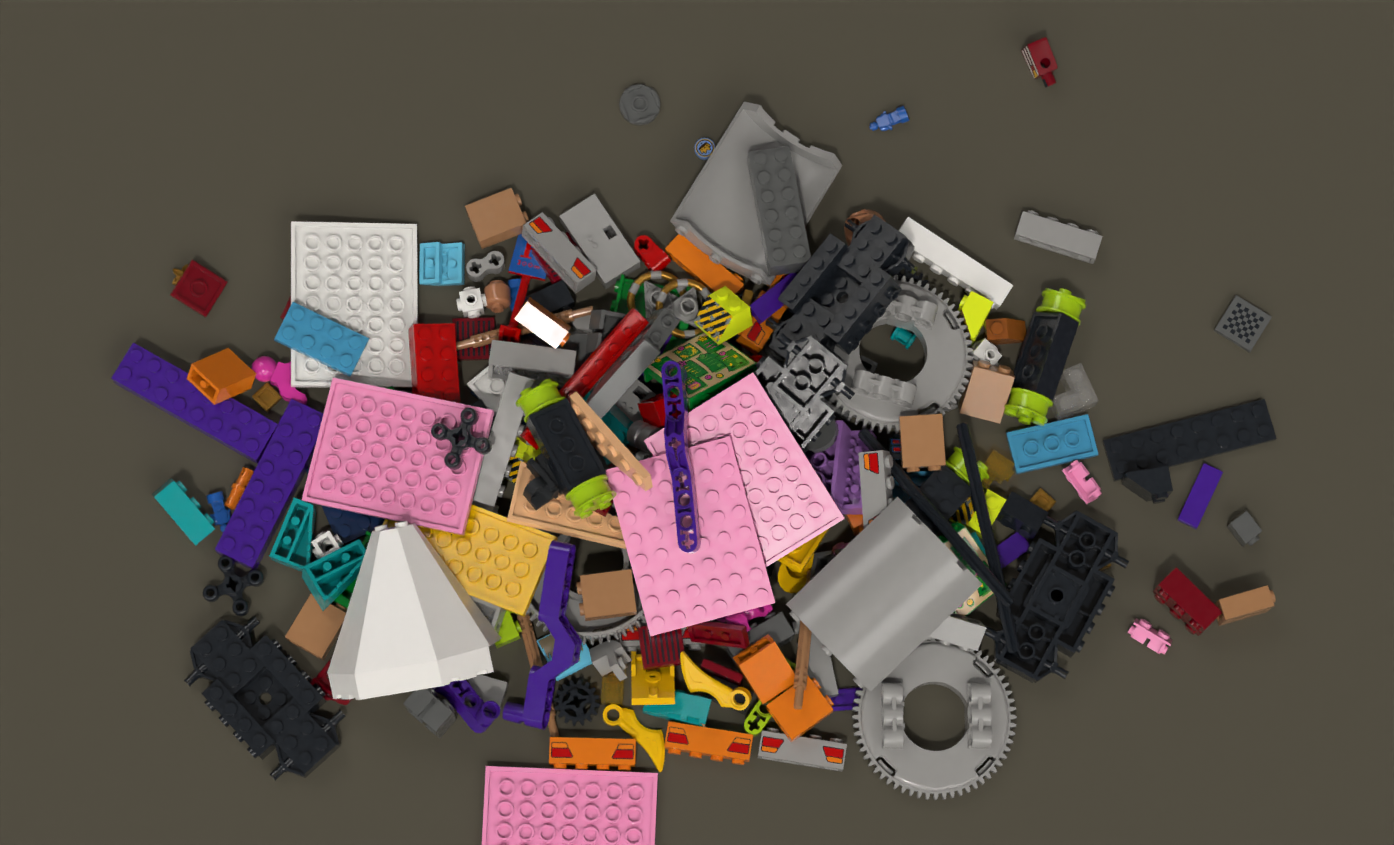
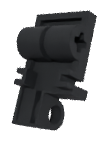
(544, 486)

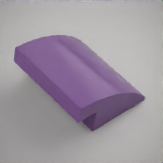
(840, 469)

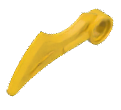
(698, 680)
(649, 739)

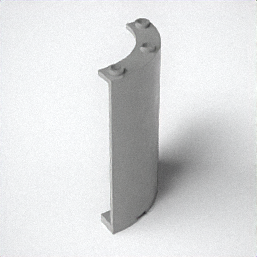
(720, 205)
(883, 594)

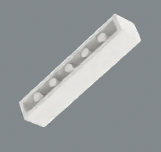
(954, 264)

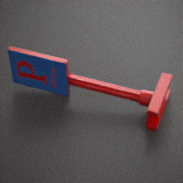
(525, 265)

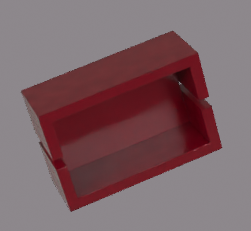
(1186, 602)

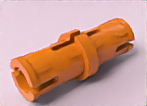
(238, 488)

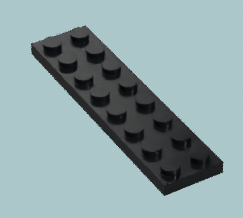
(1190, 439)

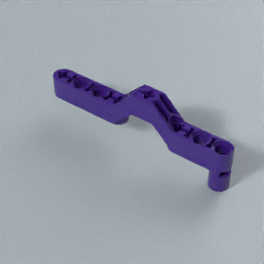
(678, 458)
(566, 646)
(478, 716)

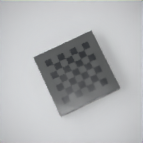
(1242, 323)

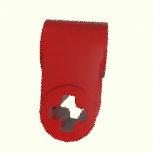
(653, 257)

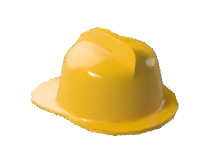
(791, 580)

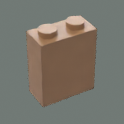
(497, 217)
(986, 391)
(922, 442)
(607, 595)
(1245, 605)
(316, 629)

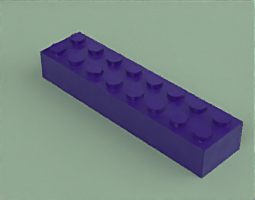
(170, 391)
(271, 486)

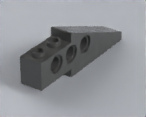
(632, 362)

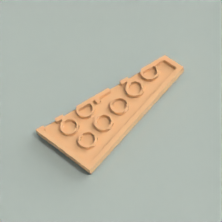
(608, 444)
(559, 516)

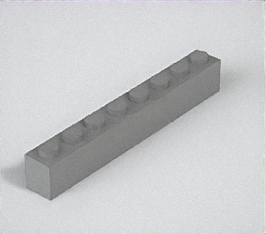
(503, 439)

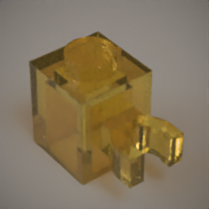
(998, 469)
(612, 690)

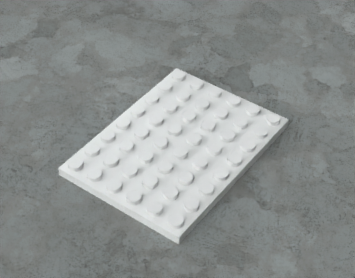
(364, 282)

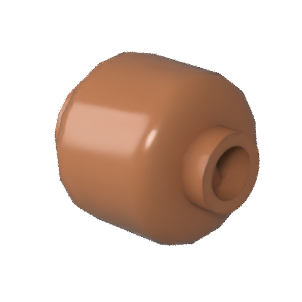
(497, 296)

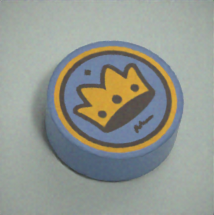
(704, 148)

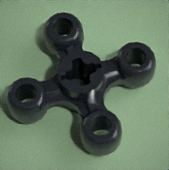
(459, 446)
(243, 582)

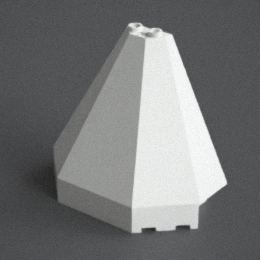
(407, 622)

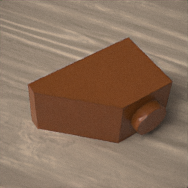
(1004, 331)

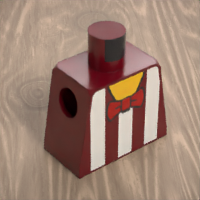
(1037, 53)

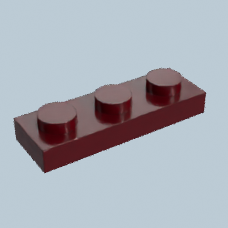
(719, 634)

